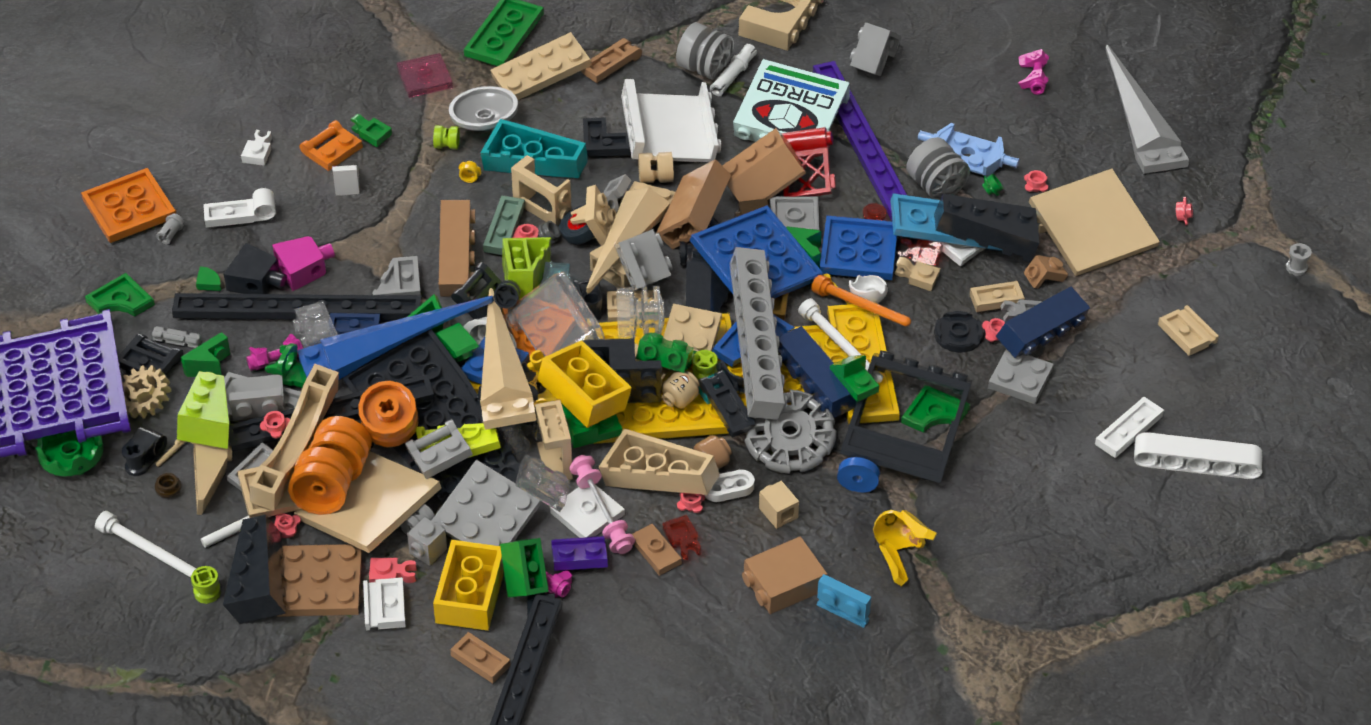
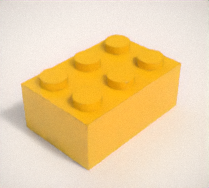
(584, 383)
(469, 585)

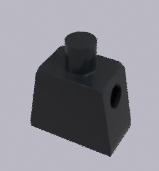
(253, 272)

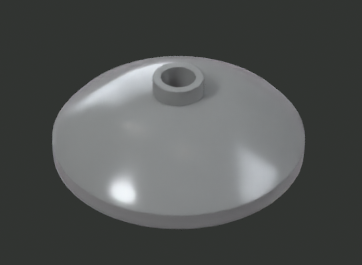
(483, 108)

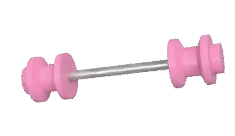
(616, 530)

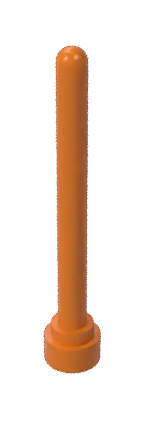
(824, 286)

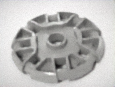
(797, 443)

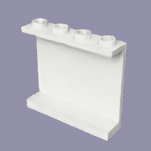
(671, 124)

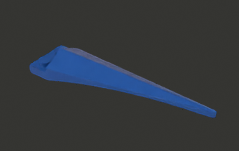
(353, 349)

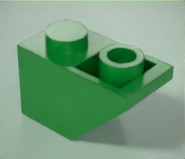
(457, 341)

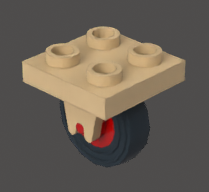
(588, 220)

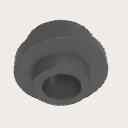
(549, 229)

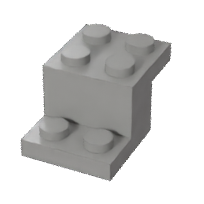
(643, 259)

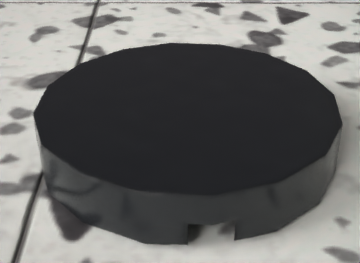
(958, 332)

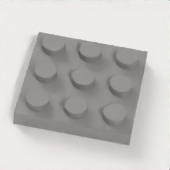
(486, 508)

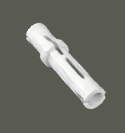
(738, 64)

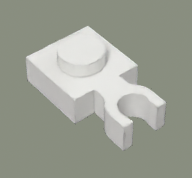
(257, 151)

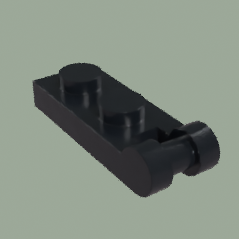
(727, 403)

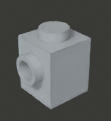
(427, 541)

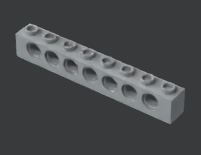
(757, 334)

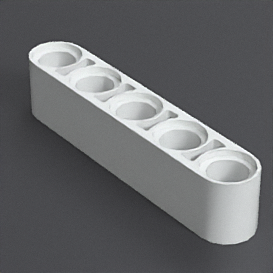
(1198, 455)

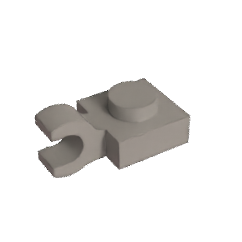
(616, 190)

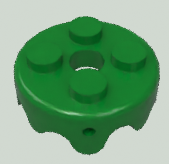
(54, 457)

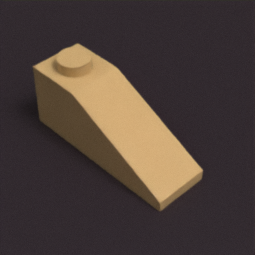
(209, 470)

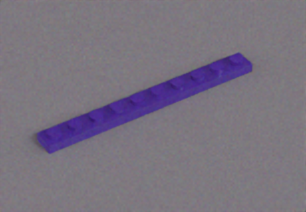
(864, 143)

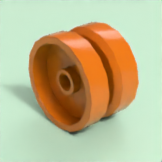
(388, 413)
(345, 437)
(320, 480)

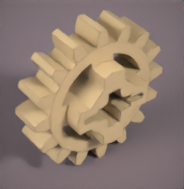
(143, 391)

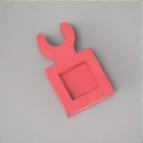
(389, 568)

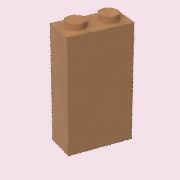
(693, 203)

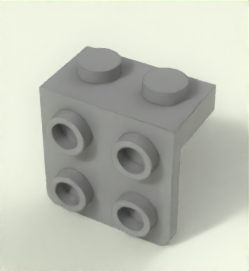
(256, 396)

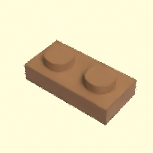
(480, 657)

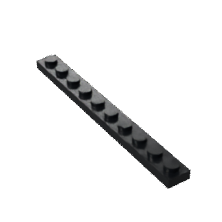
(284, 305)

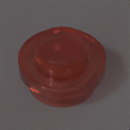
(874, 212)

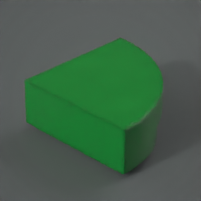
(208, 280)

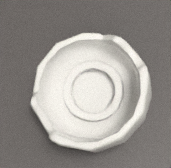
(869, 287)

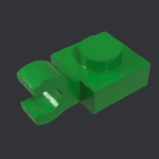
(371, 131)

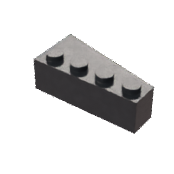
(989, 223)

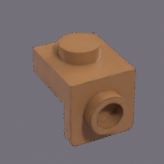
(1045, 268)

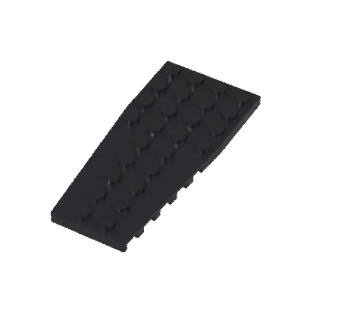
(453, 400)

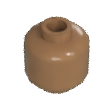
(717, 447)

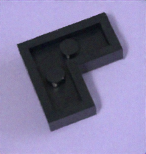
(602, 143)

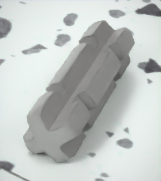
(176, 337)

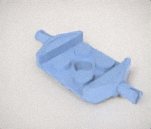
(985, 154)

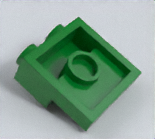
(673, 355)
(600, 431)

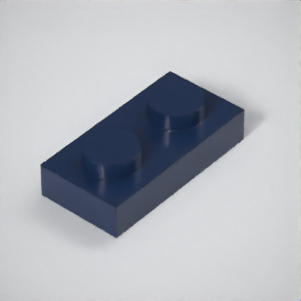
(353, 321)

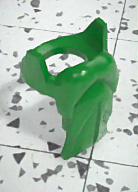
(287, 367)

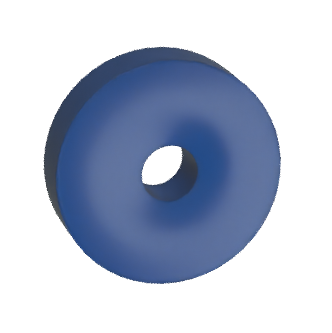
(858, 474)

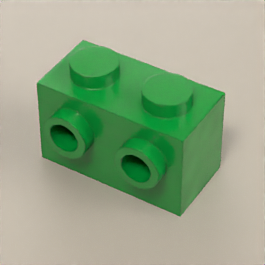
(524, 567)

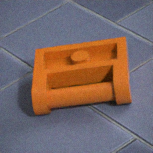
(334, 151)

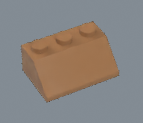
(764, 168)

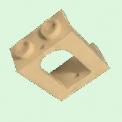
(525, 185)
(555, 436)

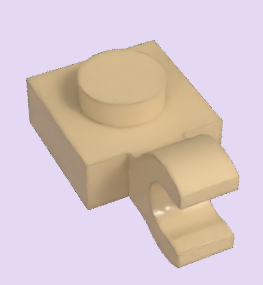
(920, 275)

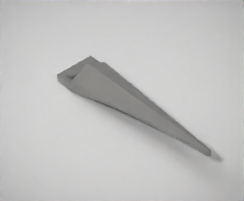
(1152, 138)

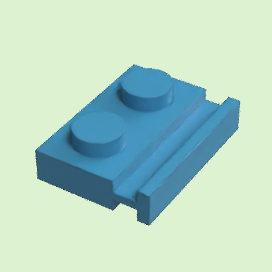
(843, 600)

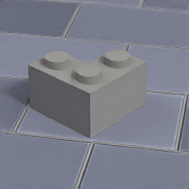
(873, 48)

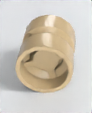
(663, 164)

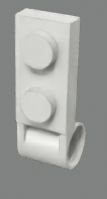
(241, 211)

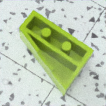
(525, 261)
(205, 412)

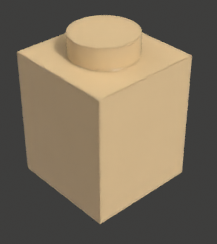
(778, 504)

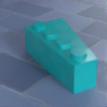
(551, 153)

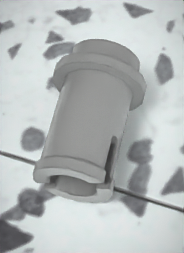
(173, 224)

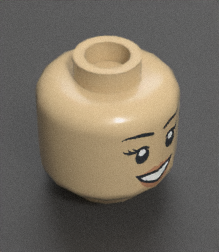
(680, 389)

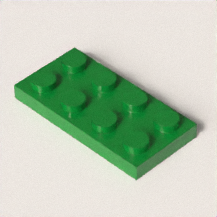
(503, 31)

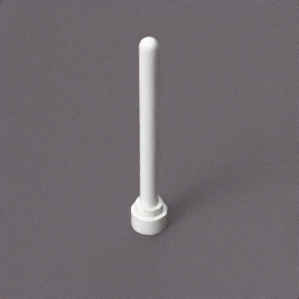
(811, 311)
(108, 524)

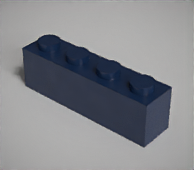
(1043, 322)
(812, 370)

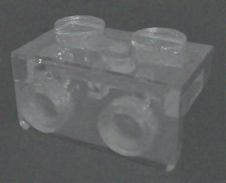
(313, 324)

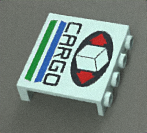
(788, 101)

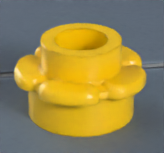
(469, 171)

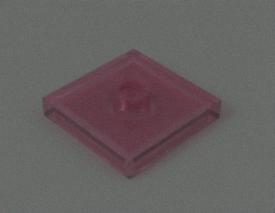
(424, 75)

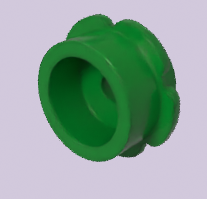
(992, 185)

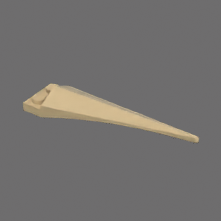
(638, 213)
(504, 389)

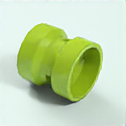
(446, 137)
(205, 584)

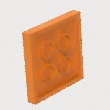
(128, 205)

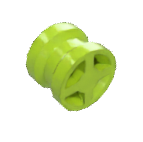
(704, 363)

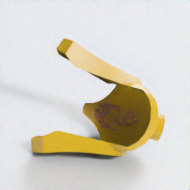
(897, 531)

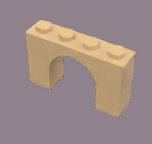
(777, 28)

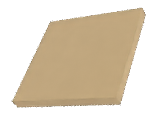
(1094, 222)
(375, 503)

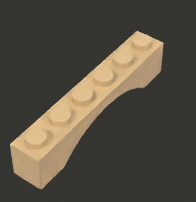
(309, 412)

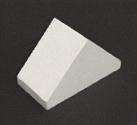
(346, 180)

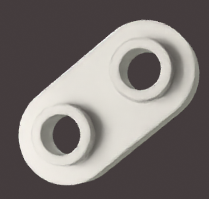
(731, 486)

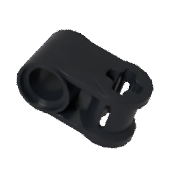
(592, 299)
(143, 450)

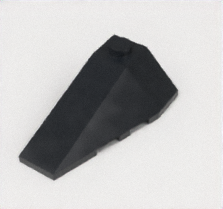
(703, 285)

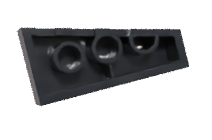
(256, 572)

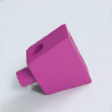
(302, 260)

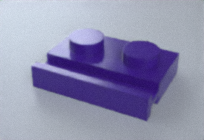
(579, 553)

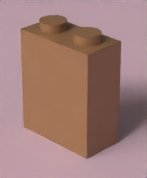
(783, 575)

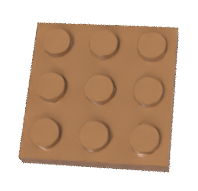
(321, 579)

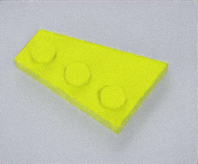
(475, 435)

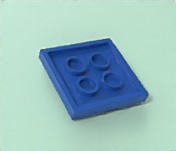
(858, 247)

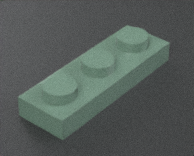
(503, 223)

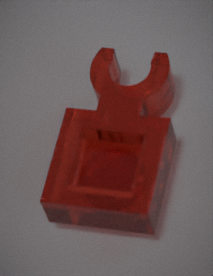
(925, 251)
(682, 533)

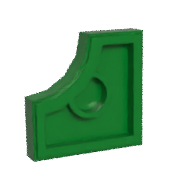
(120, 295)
(932, 408)

